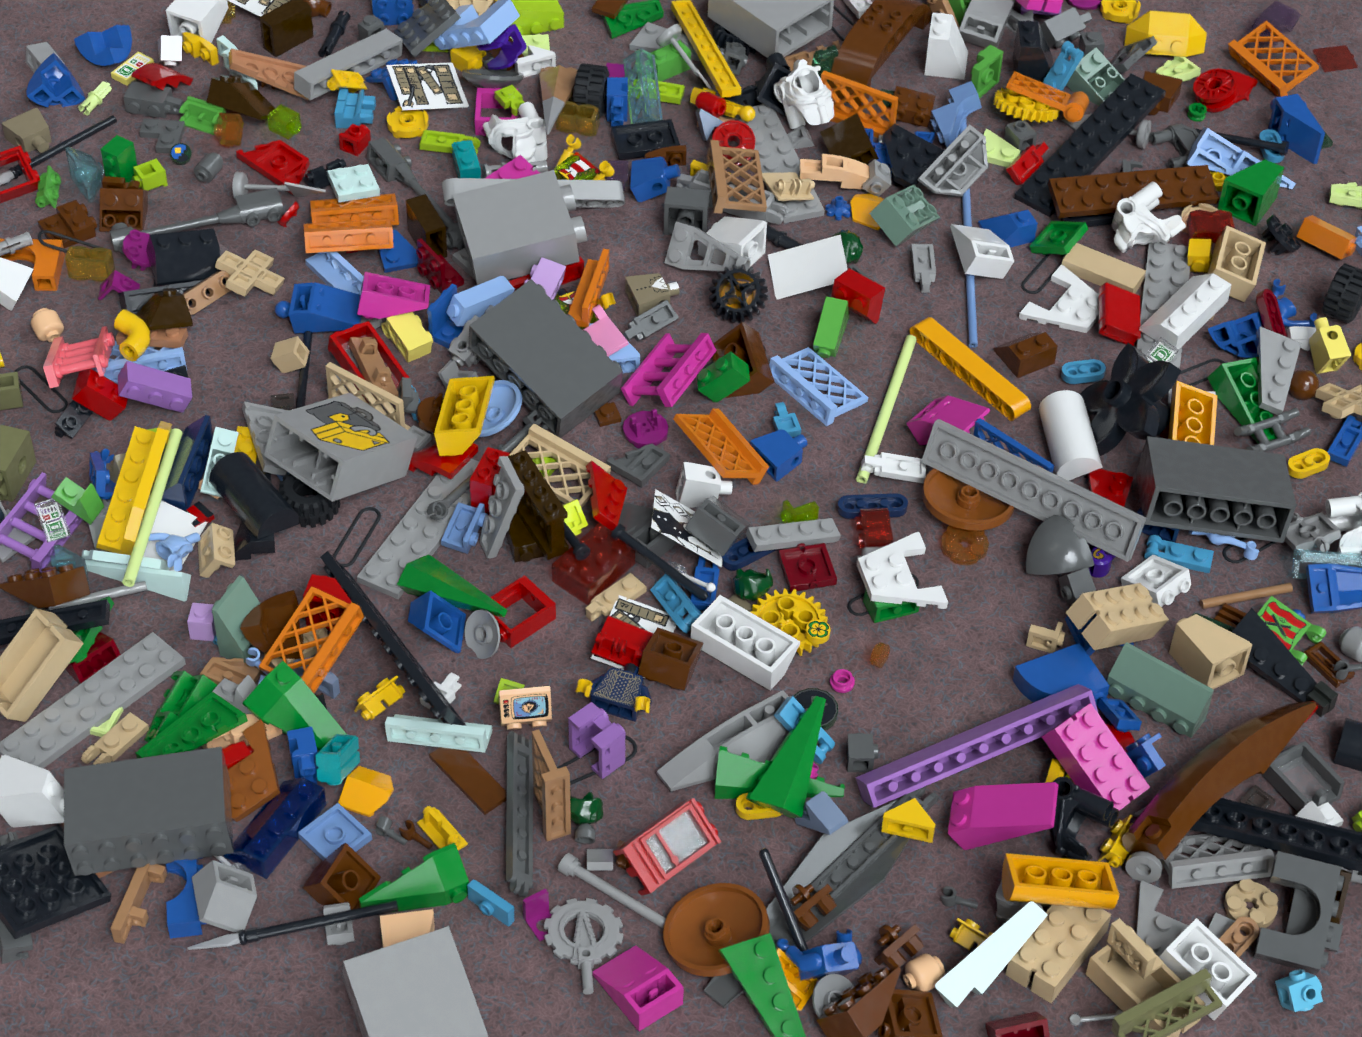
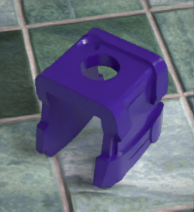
(510, 50)

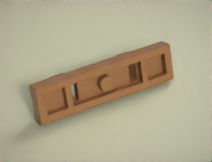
(371, 364)
(129, 910)

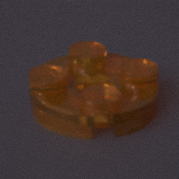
(964, 555)

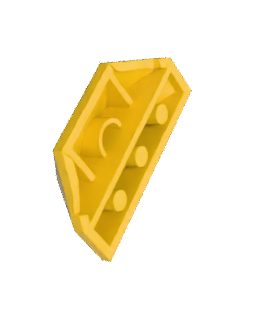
(1175, 33)

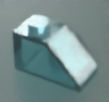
(85, 173)

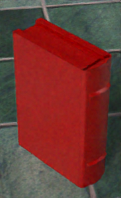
(1119, 314)

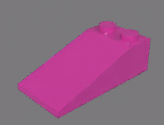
(1001, 812)

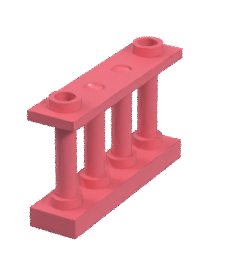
(79, 356)

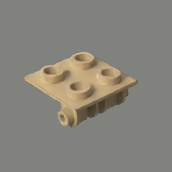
(789, 186)

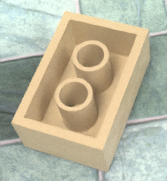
(1237, 261)

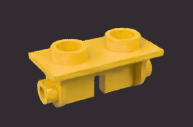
(346, 79)
(371, 703)
(440, 829)
(1112, 847)
(968, 934)

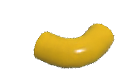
(137, 335)

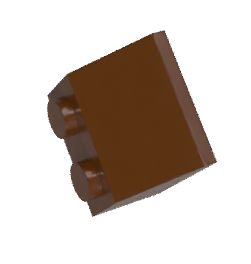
(1028, 353)
(670, 659)

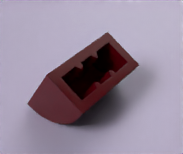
(99, 655)
(1024, 1025)

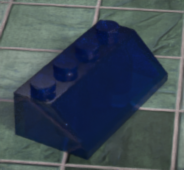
(277, 826)

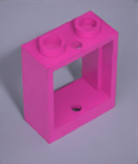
(486, 99)

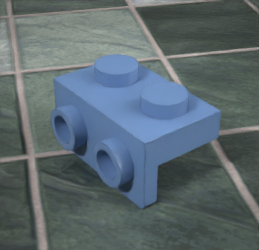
(463, 527)

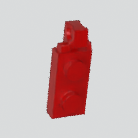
(1027, 163)

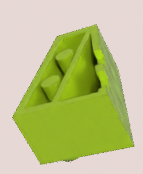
(538, 16)

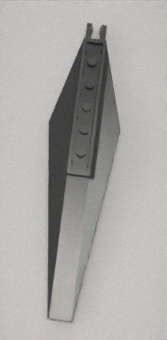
(848, 860)

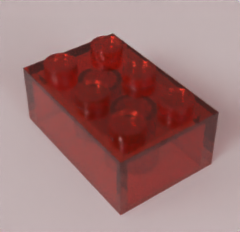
(599, 570)

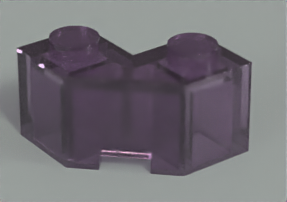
(1279, 16)

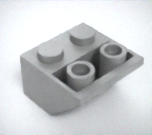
(224, 896)

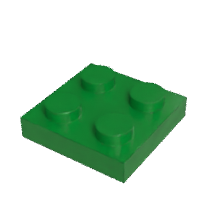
(1058, 237)

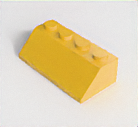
(462, 413)

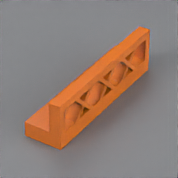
(589, 289)

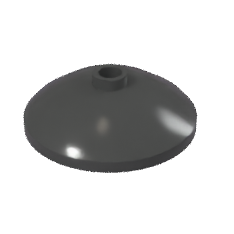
(492, 78)

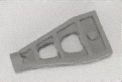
(682, 244)

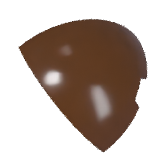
(268, 620)

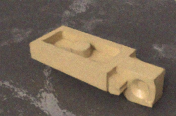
(603, 603)

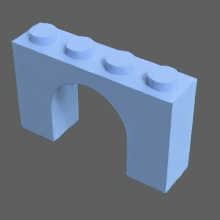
(476, 29)

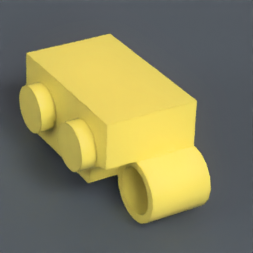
(408, 335)

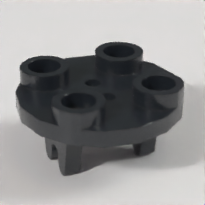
(1283, 236)

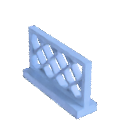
(162, 360)
(808, 392)

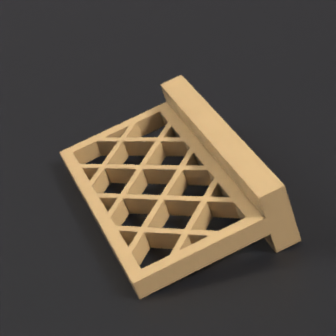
(365, 388)
(566, 456)

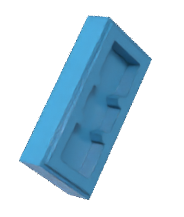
(490, 903)

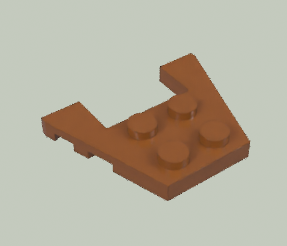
(255, 777)

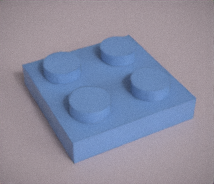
(333, 830)

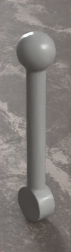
(1076, 1020)

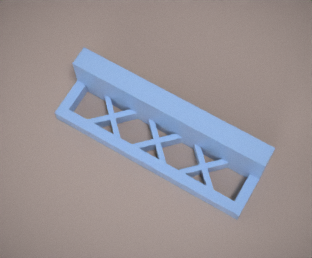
(343, 278)

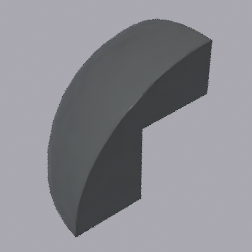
(1057, 549)

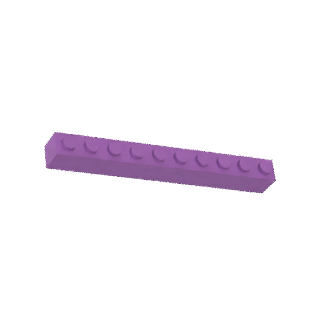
(971, 746)

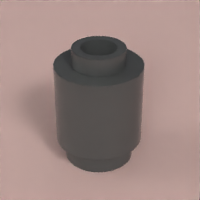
(208, 167)

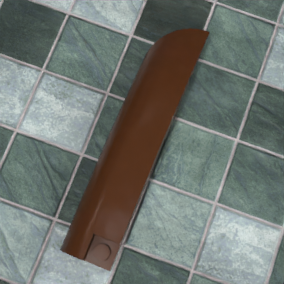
(1210, 775)

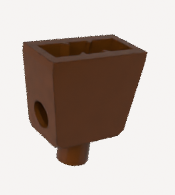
(1172, 87)

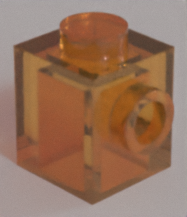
(229, 129)

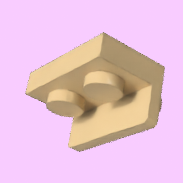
(215, 549)
(1133, 949)

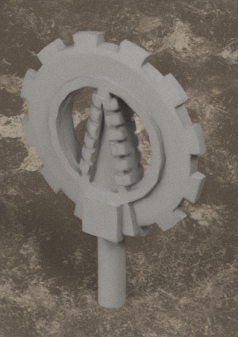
(584, 949)

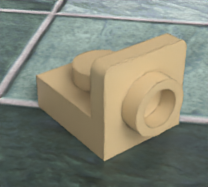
(1044, 638)

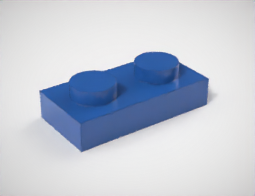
(1119, 714)

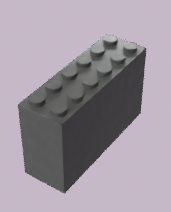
(546, 357)
(1215, 489)
(147, 811)

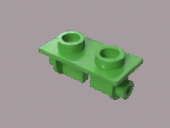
(48, 188)

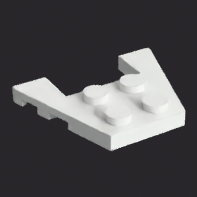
(1074, 310)
(889, 577)

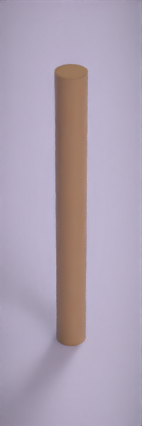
(1246, 595)

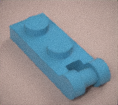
(1063, 67)
(1183, 555)
(675, 602)
(788, 716)

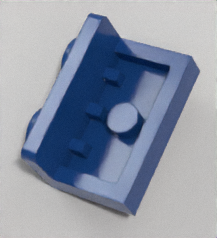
(1144, 755)

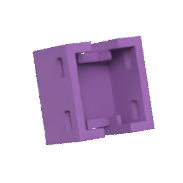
(594, 730)

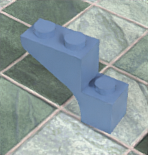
(950, 117)

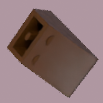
(50, 586)
(860, 1007)

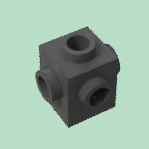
(735, 56)

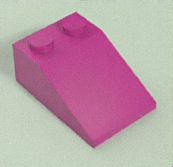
(390, 296)

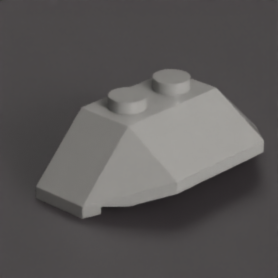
(958, 165)

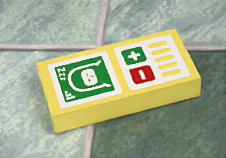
(123, 72)

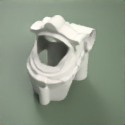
(804, 96)
(527, 134)
(1138, 225)
(1347, 516)

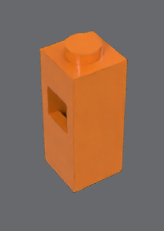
(1327, 237)

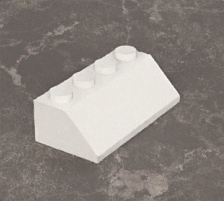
(1188, 309)
(745, 642)

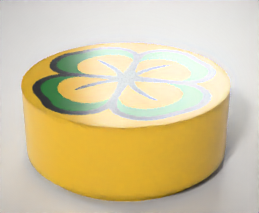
(817, 631)

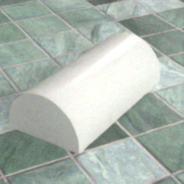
(1069, 434)

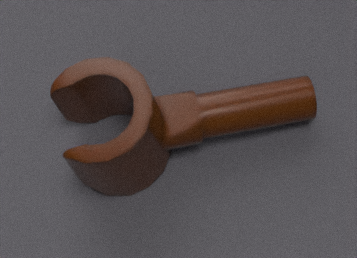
(411, 834)

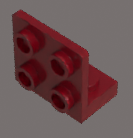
(436, 268)

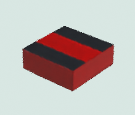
(201, 513)

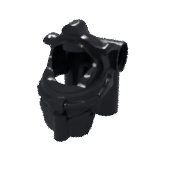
(1072, 808)

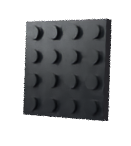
(41, 885)

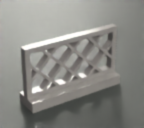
(1221, 867)

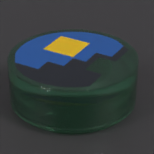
(180, 154)

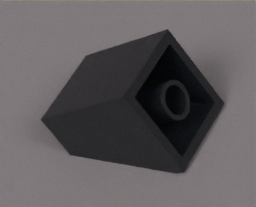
(1031, 51)

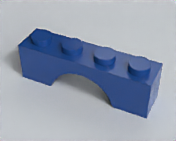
(182, 910)

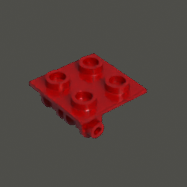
(621, 642)

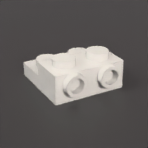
(1161, 579)

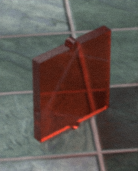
(1335, 58)

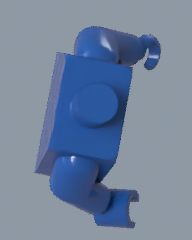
(825, 959)

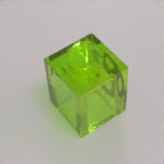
(284, 121)

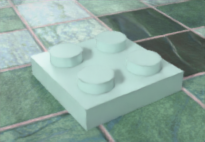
(353, 183)

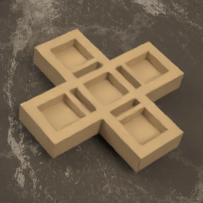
(249, 272)
(1339, 401)

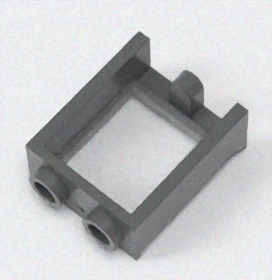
(1304, 777)

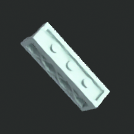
(437, 734)

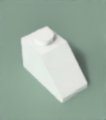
(170, 50)

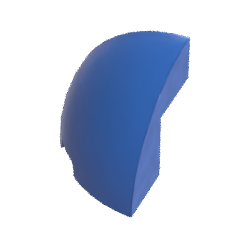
(107, 46)
(54, 85)
(1238, 335)

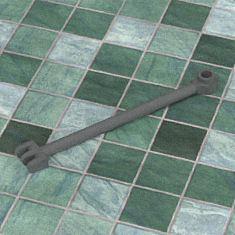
(442, 505)

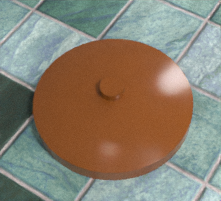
(962, 504)
(710, 921)

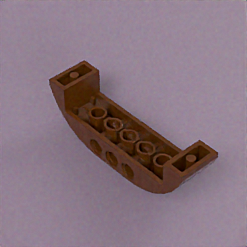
(876, 38)

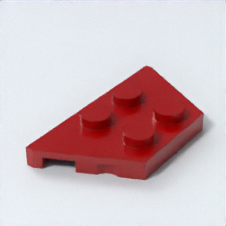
(276, 162)

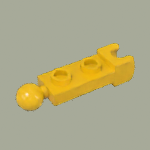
(746, 113)

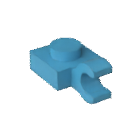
(786, 421)

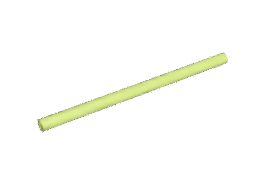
(888, 403)
(152, 508)

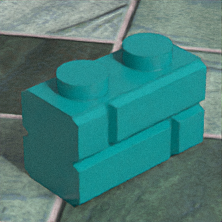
(465, 160)
(337, 759)

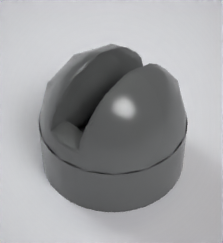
(585, 834)

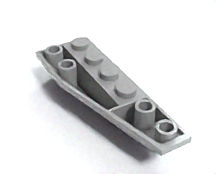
(751, 732)

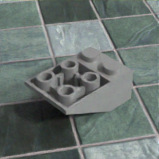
(985, 21)

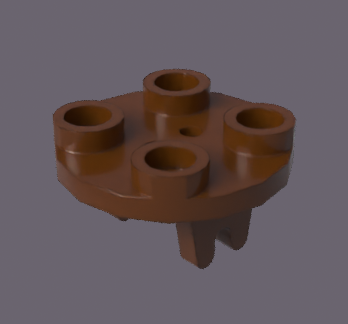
(429, 411)

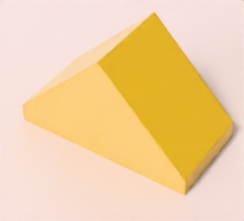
(909, 821)

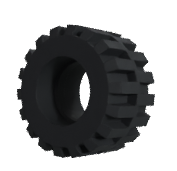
(591, 86)
(1344, 294)
(309, 509)

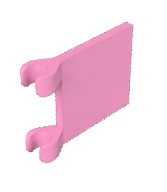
(606, 333)

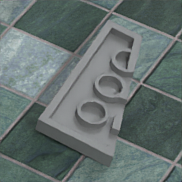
(259, 421)
(501, 507)

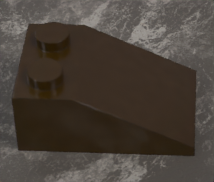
(238, 96)

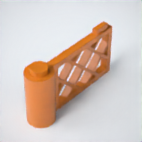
(1072, 105)

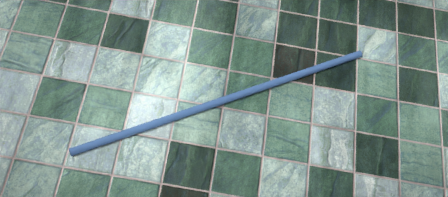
(970, 282)

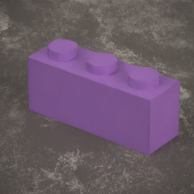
(154, 387)

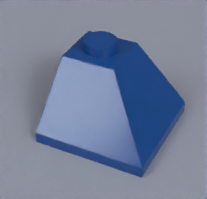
(1012, 228)
(438, 620)

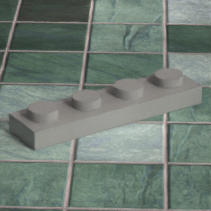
(792, 534)

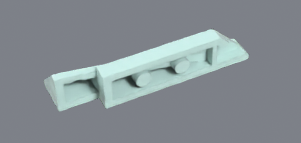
(152, 571)

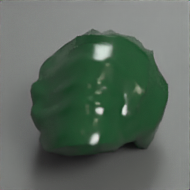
(851, 245)
(752, 584)
(586, 809)

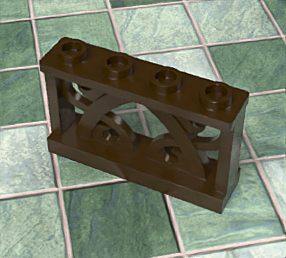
(540, 507)

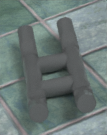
(1273, 422)

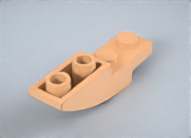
(835, 168)

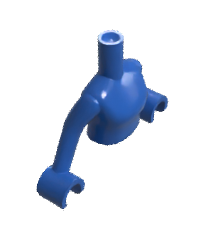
(1288, 309)

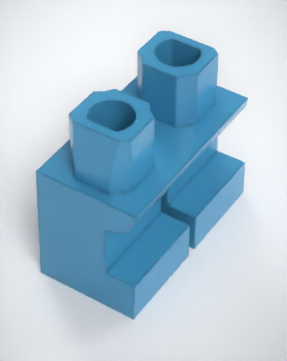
(353, 108)

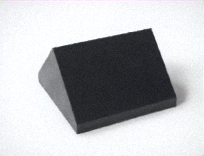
(765, 89)

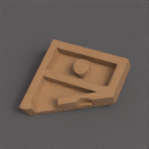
(231, 669)

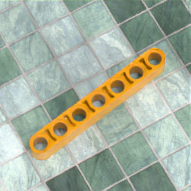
(971, 368)

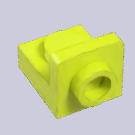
(576, 518)

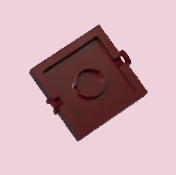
(807, 567)

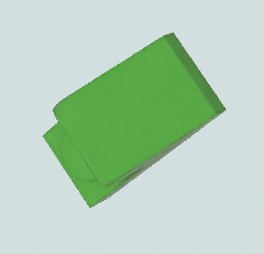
(79, 501)

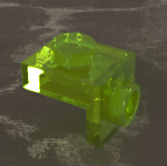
(802, 513)

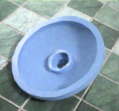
(502, 407)

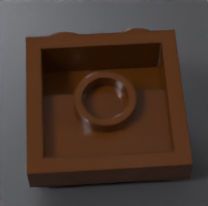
(914, 106)
(70, 221)
(910, 1015)

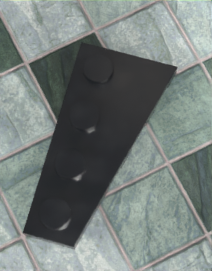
(1273, 659)

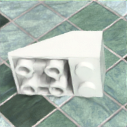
(982, 251)

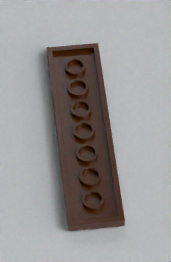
(1102, 192)

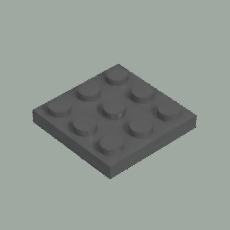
(426, 25)

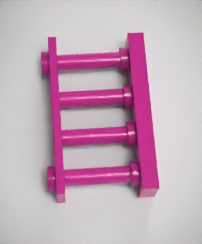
(675, 381)

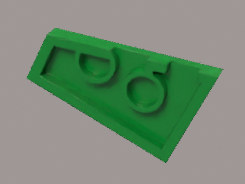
(633, 16)

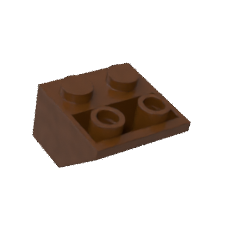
(123, 206)

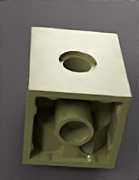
(16, 460)

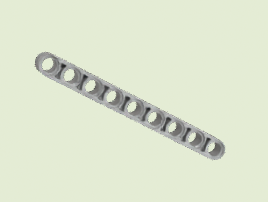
(586, 192)

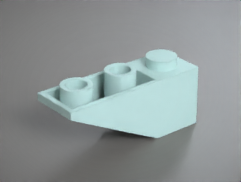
(222, 444)

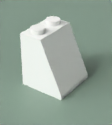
(196, 17)
(945, 49)
(739, 234)
(29, 794)

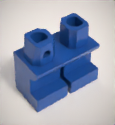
(617, 100)
(303, 752)

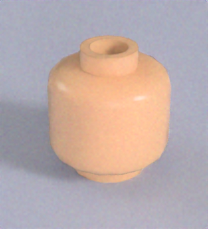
(46, 324)
(923, 972)

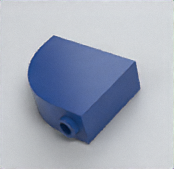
(1058, 672)

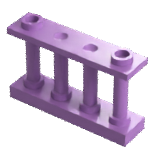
(39, 557)

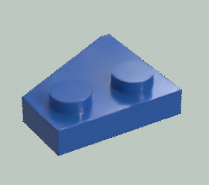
(400, 257)

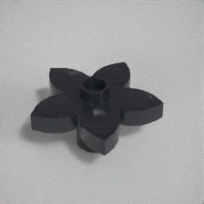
(1130, 399)

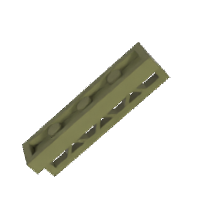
(1164, 1002)

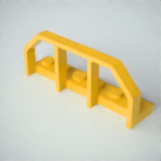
(133, 489)

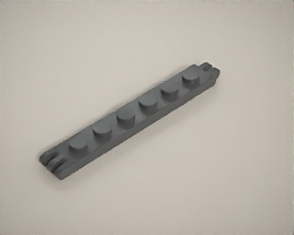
(519, 814)

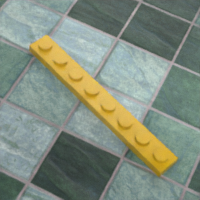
(706, 48)

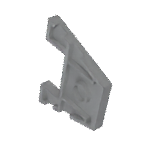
(1160, 930)

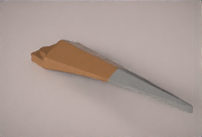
(556, 88)

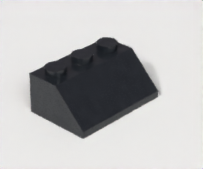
(183, 256)

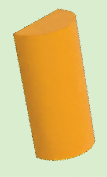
(1192, 414)
(1059, 881)

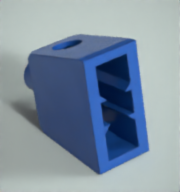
(651, 177)
(780, 452)

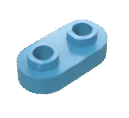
(1272, 136)
(1080, 371)

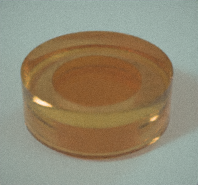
(880, 654)

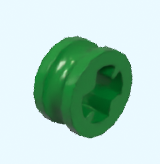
(1197, 112)

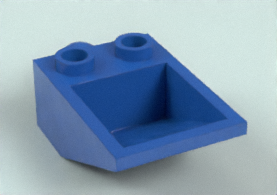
(1297, 125)
(320, 308)

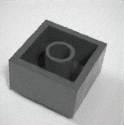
(686, 206)

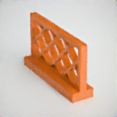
(1258, 67)
(843, 112)
(355, 210)
(348, 236)
(718, 436)
(331, 645)

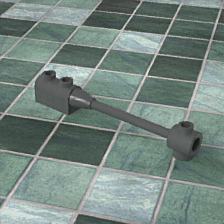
(393, 166)
(248, 210)

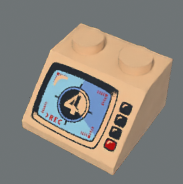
(525, 707)

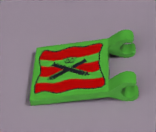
(1289, 626)

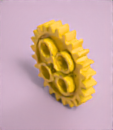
(1023, 106)
(790, 614)

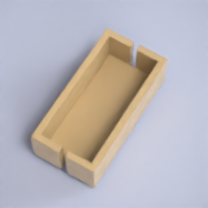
(1121, 617)
(34, 663)
(1058, 948)
(1128, 988)

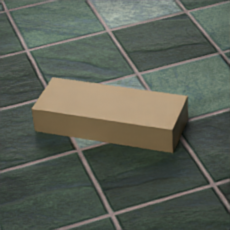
(1103, 268)

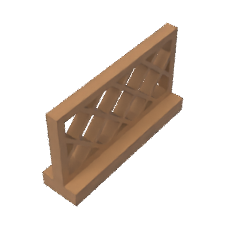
(720, 177)
(551, 790)

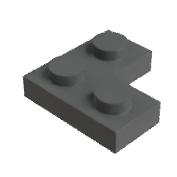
(166, 131)

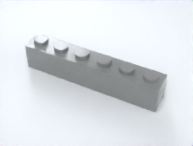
(358, 57)

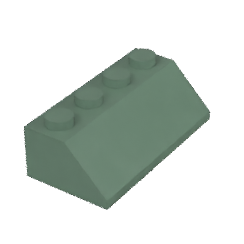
(1159, 690)

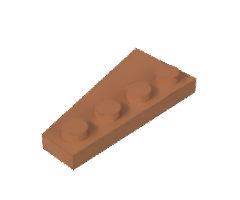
(266, 69)

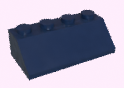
(189, 464)

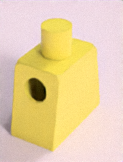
(1328, 347)

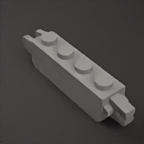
(774, 212)

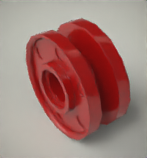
(1216, 89)
(737, 132)

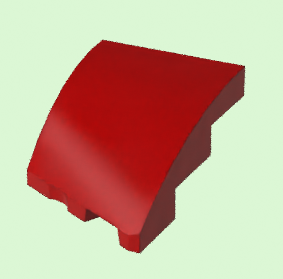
(160, 75)
(430, 461)

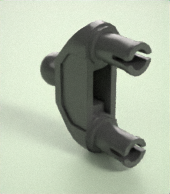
(1181, 138)

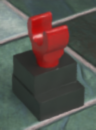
(1324, 698)

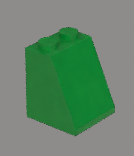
(1251, 191)

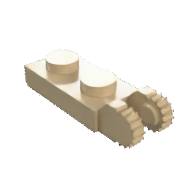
(116, 740)

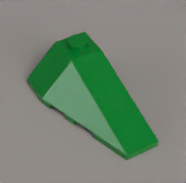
(1238, 390)
(291, 705)
(431, 884)

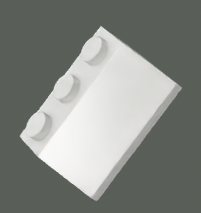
(1201, 949)

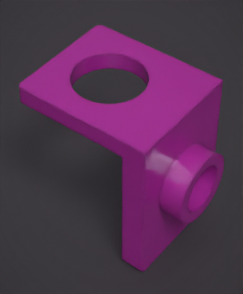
(118, 283)
(536, 909)

